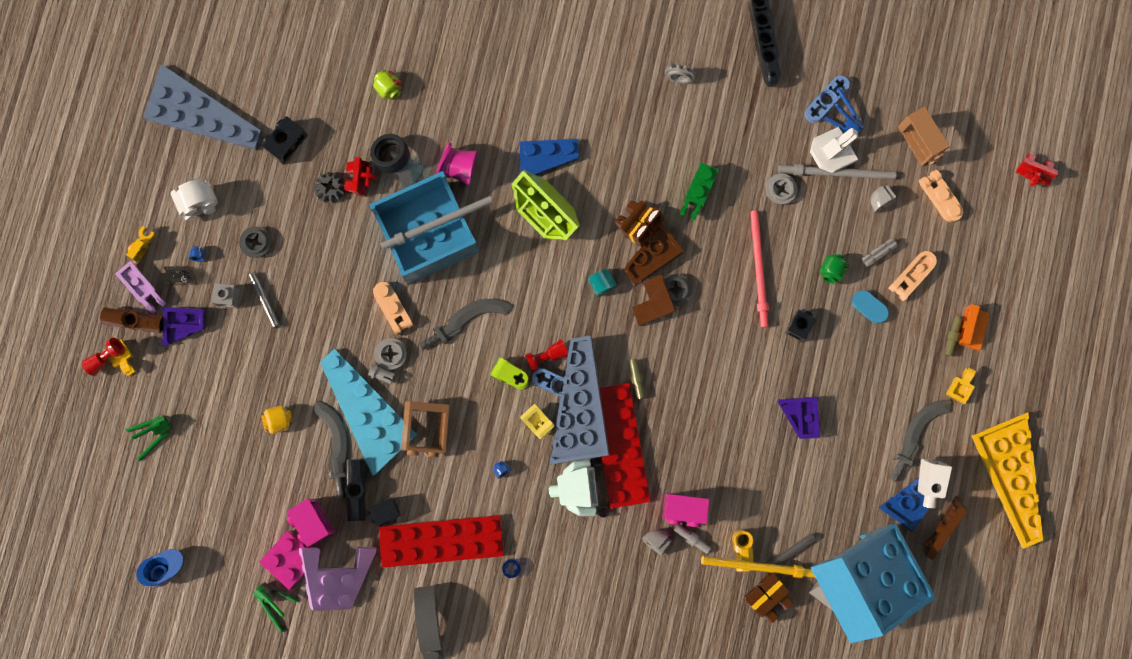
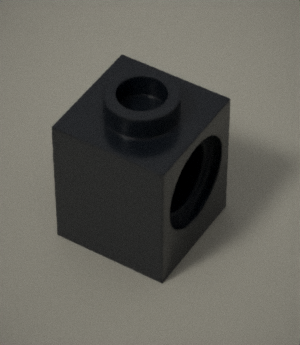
(794, 331)
(384, 512)

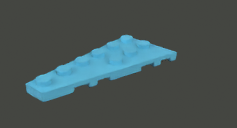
(369, 416)

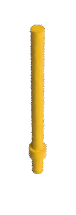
(796, 571)

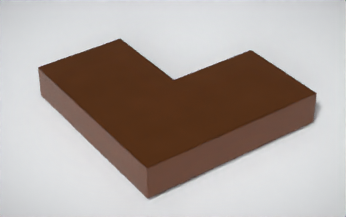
(659, 303)

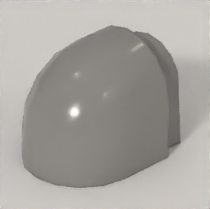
(882, 198)
(657, 540)

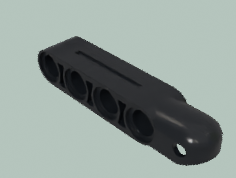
(771, 69)

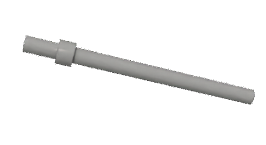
(799, 170)
(400, 238)

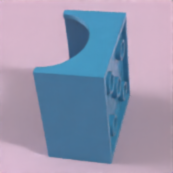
(418, 206)
(874, 584)

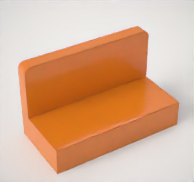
(973, 327)

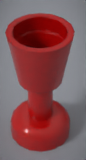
(553, 352)
(94, 363)

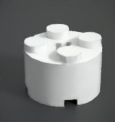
(194, 199)

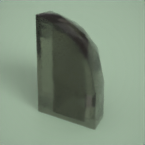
(178, 276)

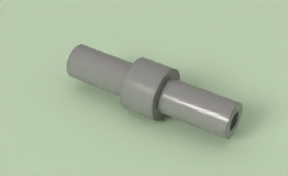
(692, 538)

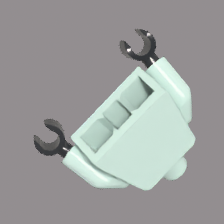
(578, 488)

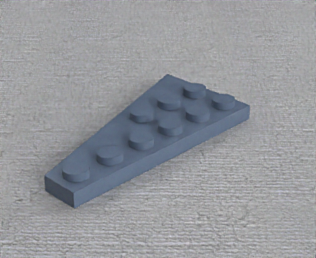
(580, 416)

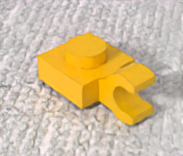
(140, 246)
(123, 361)
(961, 388)

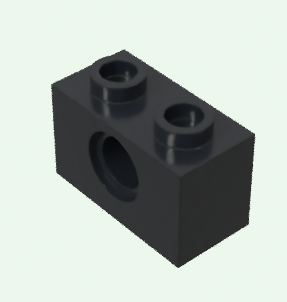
(284, 150)

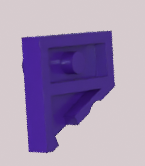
(181, 323)
(802, 416)

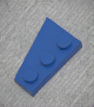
(547, 154)
(906, 506)

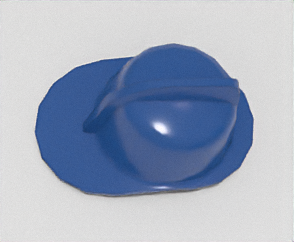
(160, 569)

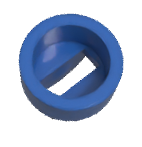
(197, 255)
(501, 469)

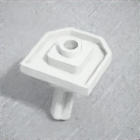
(833, 149)

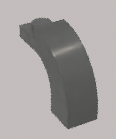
(427, 622)

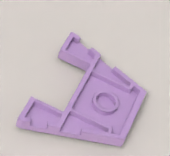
(334, 586)

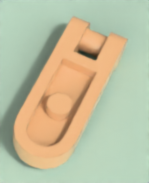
(942, 197)
(914, 274)
(391, 307)

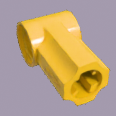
(745, 551)

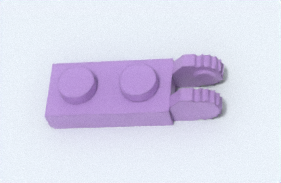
(139, 286)

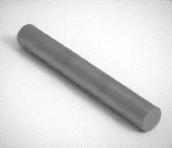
(264, 300)
(793, 550)

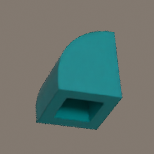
(602, 282)

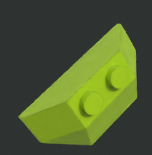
(544, 207)

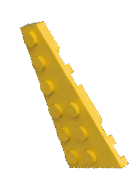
(1011, 467)

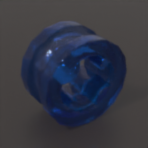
(516, 571)

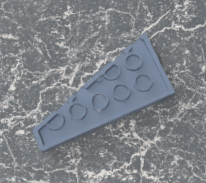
(189, 109)

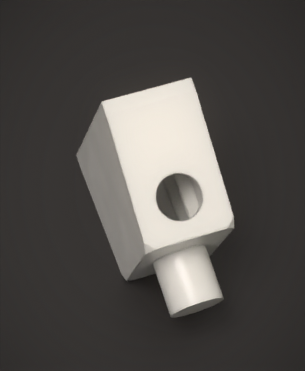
(933, 474)

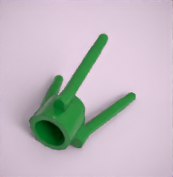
(158, 425)
(265, 595)

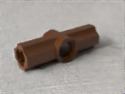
(121, 319)

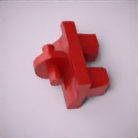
(1037, 172)
(361, 177)

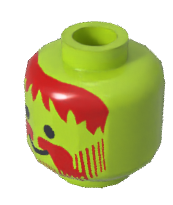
(387, 84)

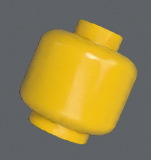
(276, 419)

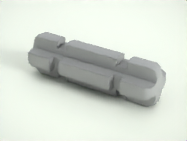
(879, 252)

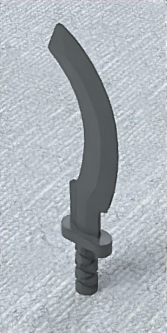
(463, 316)
(914, 432)
(339, 445)

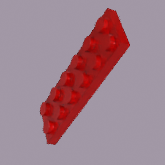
(624, 466)
(441, 541)

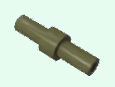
(953, 336)
(637, 379)

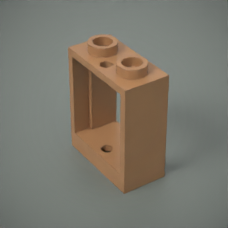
(923, 137)
(441, 437)

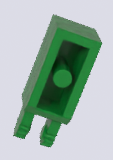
(699, 189)

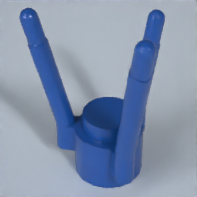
(852, 121)

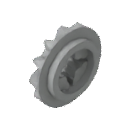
(680, 73)
(779, 180)
(383, 348)

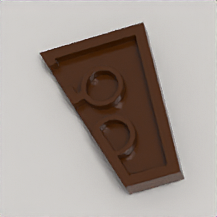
(654, 255)

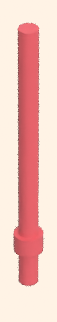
(762, 306)

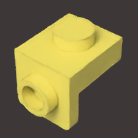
(537, 422)

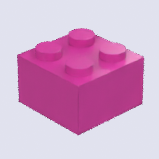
(686, 509)
(310, 523)
(285, 561)

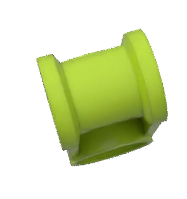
(508, 372)

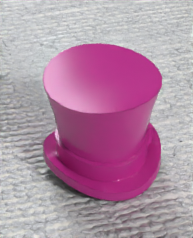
(458, 164)

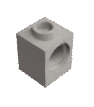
(225, 295)

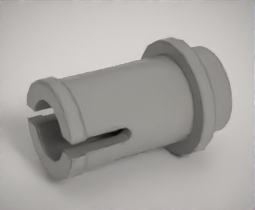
(381, 374)

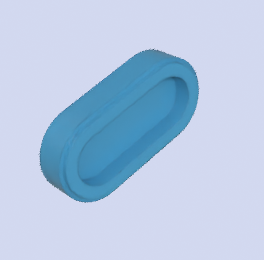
(870, 307)

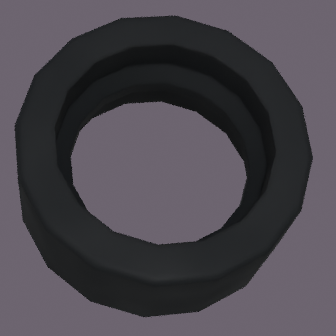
(385, 141)

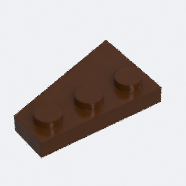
(945, 527)

